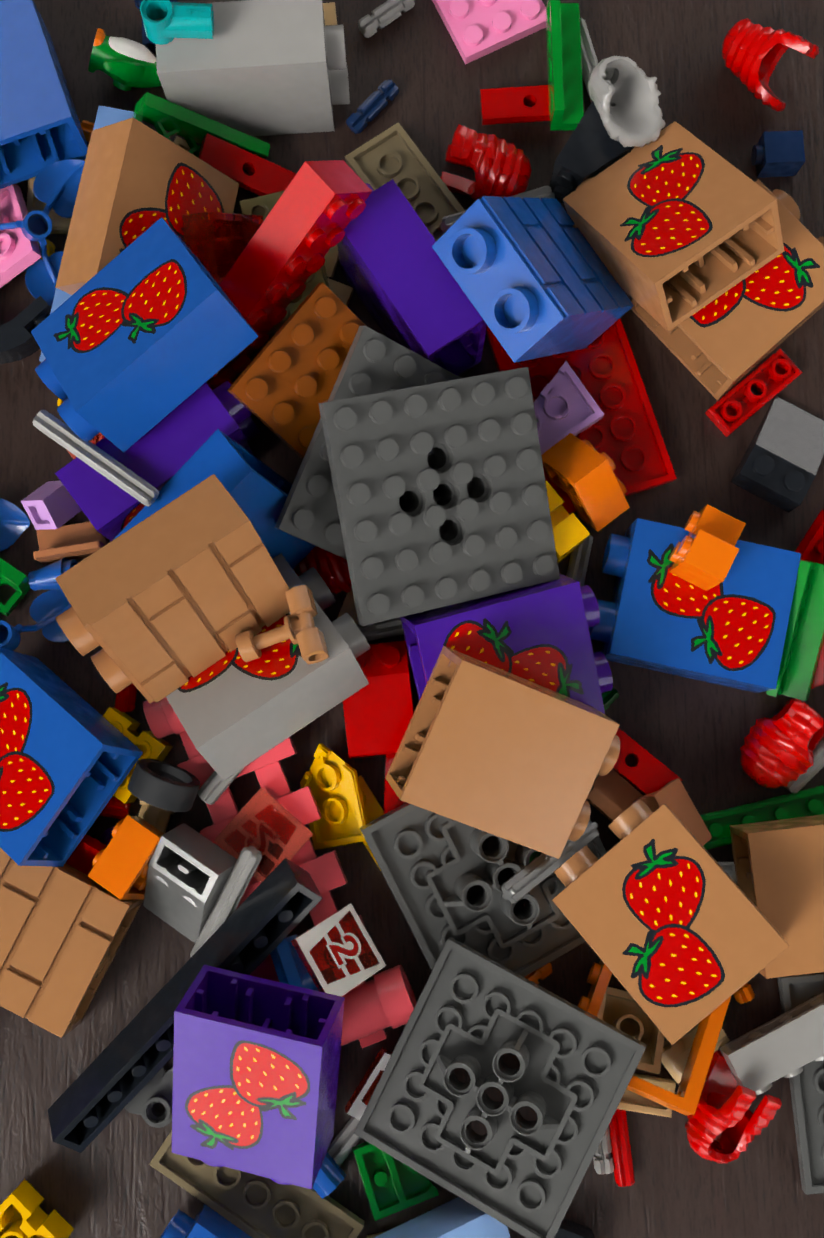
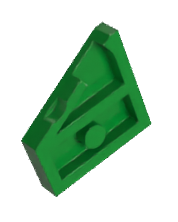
(390, 1183)

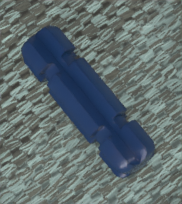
(372, 106)

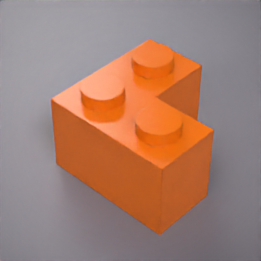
(587, 480)
(708, 548)
(125, 860)

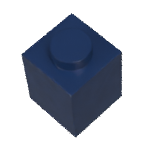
(779, 153)

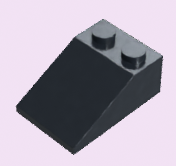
(782, 456)

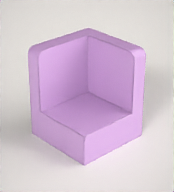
(50, 506)

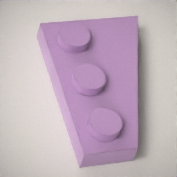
(564, 408)

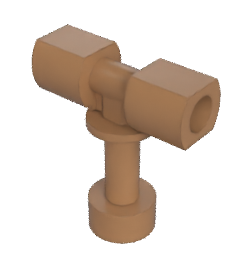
(297, 627)

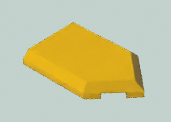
(338, 799)

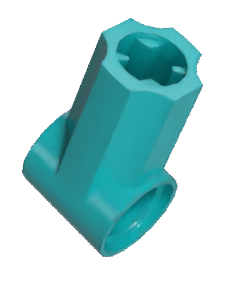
(177, 21)

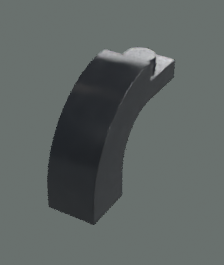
(16, 335)

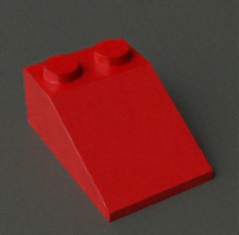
(382, 709)

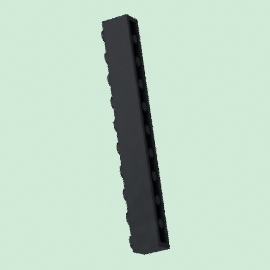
(149, 1038)

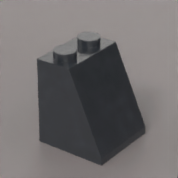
(585, 155)

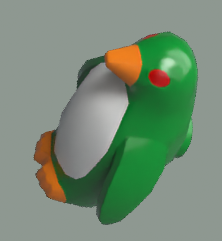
(124, 61)

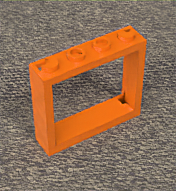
(698, 1060)

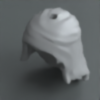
(626, 101)

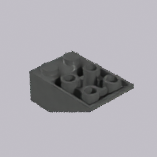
(186, 879)

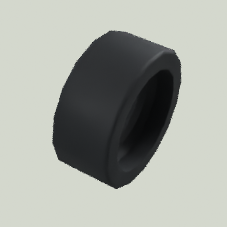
(164, 785)

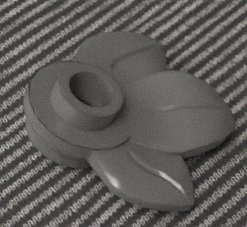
(156, 1090)

